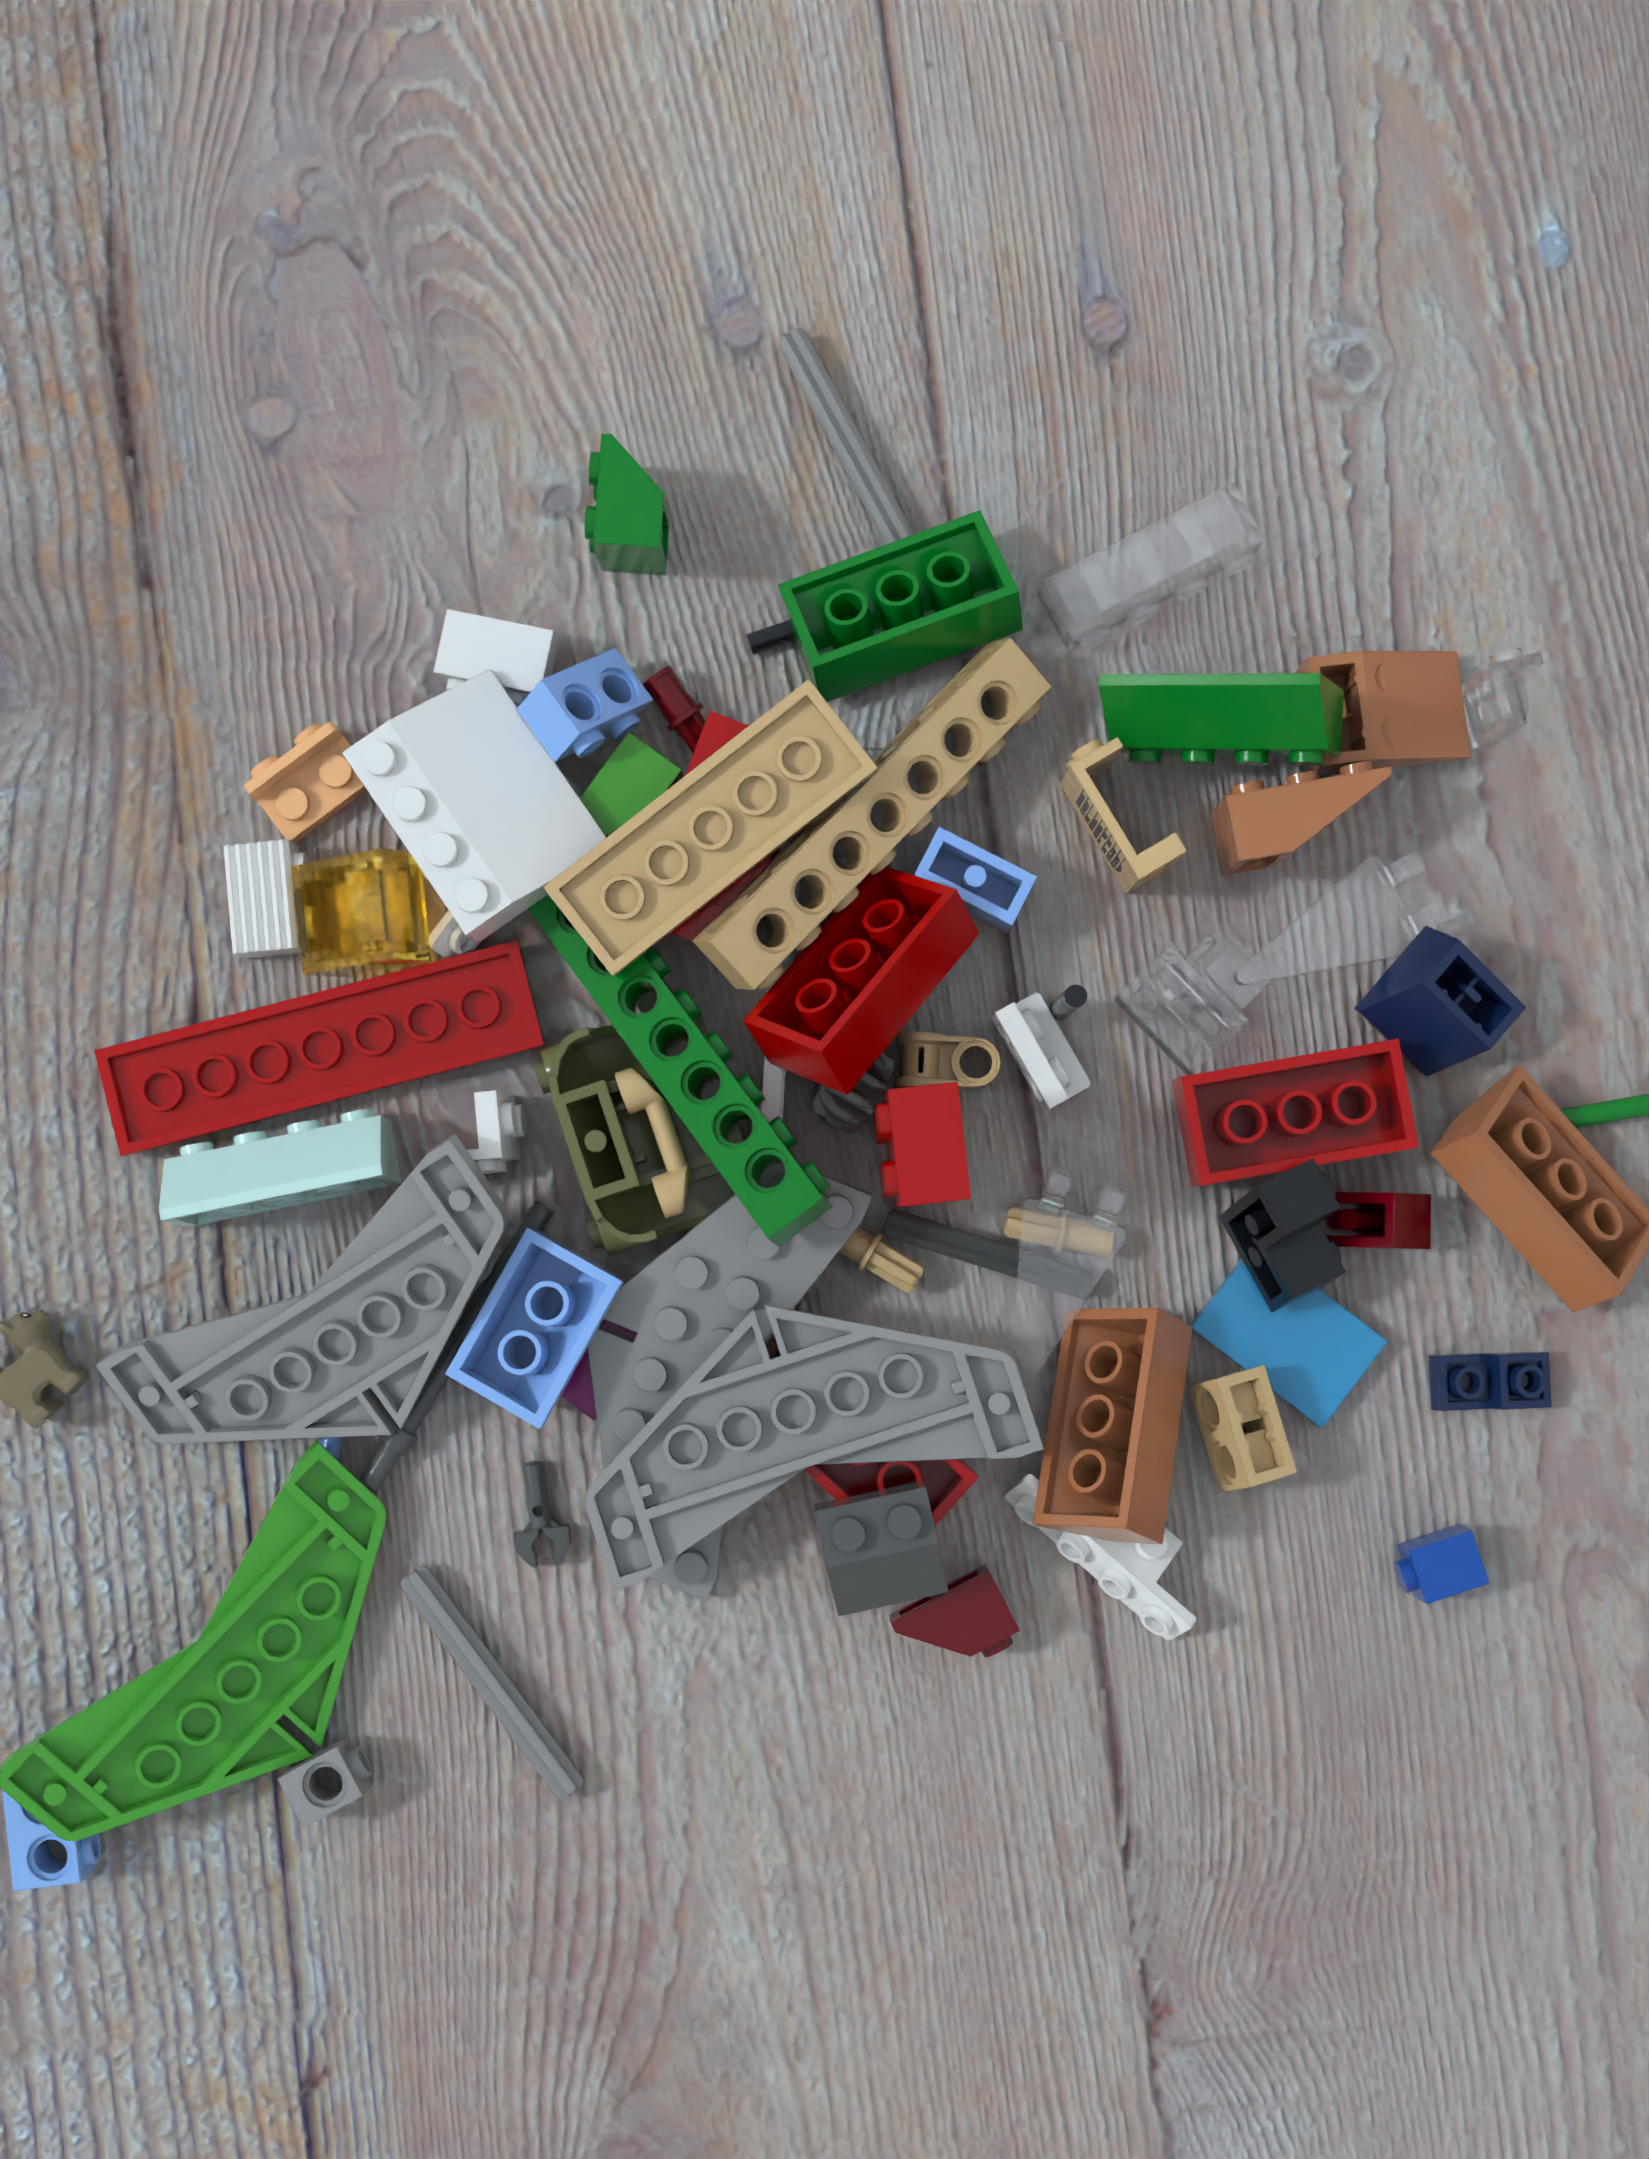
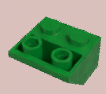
(630, 513)

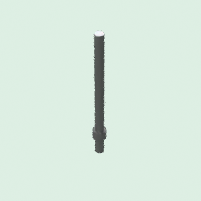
(403, 1439)

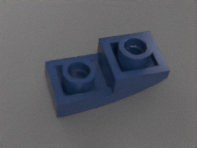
(1490, 1381)

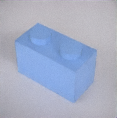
(986, 883)

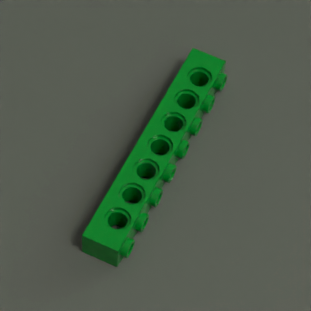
(777, 1210)

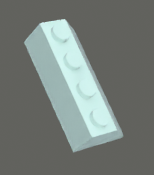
(280, 1170)

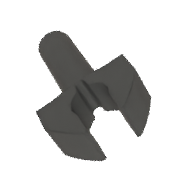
(540, 1518)

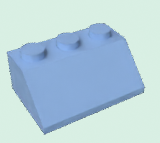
(534, 1327)

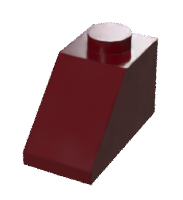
(1380, 1220)
(963, 1620)

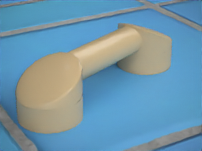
(672, 1185)

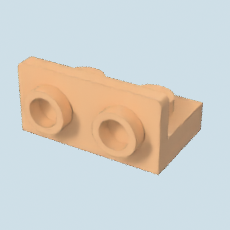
(306, 782)

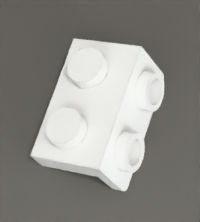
(498, 1130)

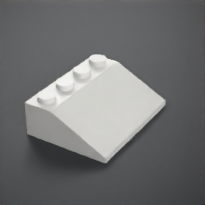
(475, 802)

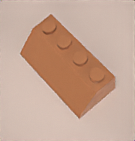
(1547, 1191)
(1114, 1425)

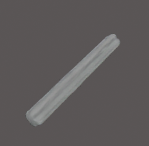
(844, 436)
(492, 1683)

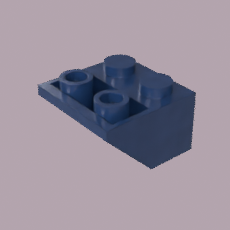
(1439, 1003)

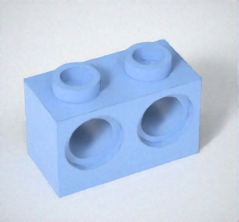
(585, 705)
(29, 1854)

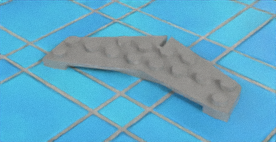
(687, 1307)
(311, 1358)
(759, 1420)

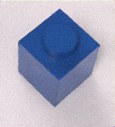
(1440, 1564)

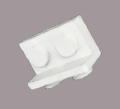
(1041, 1051)

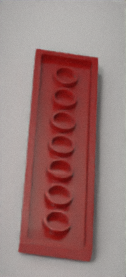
(319, 1048)

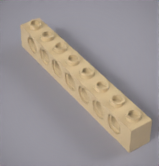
(731, 936)

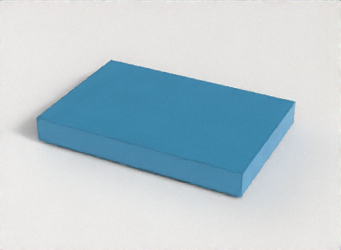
(1308, 1347)

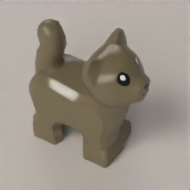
(41, 1366)

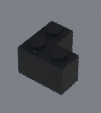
(1282, 1237)

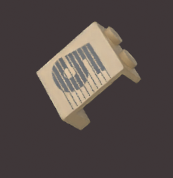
(1127, 866)

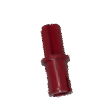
(676, 705)

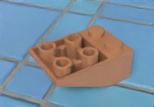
(1396, 707)
(1265, 825)

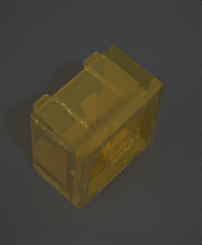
(361, 913)

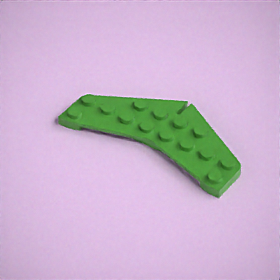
(217, 1704)

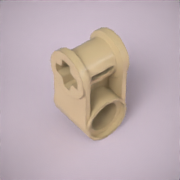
(942, 1060)

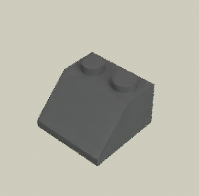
(880, 1548)

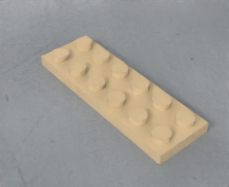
(711, 828)

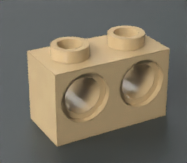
(1242, 1429)

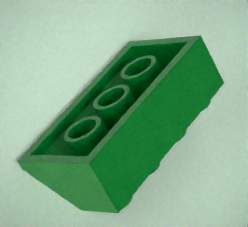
(902, 606)
(1224, 716)

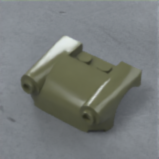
(617, 1150)

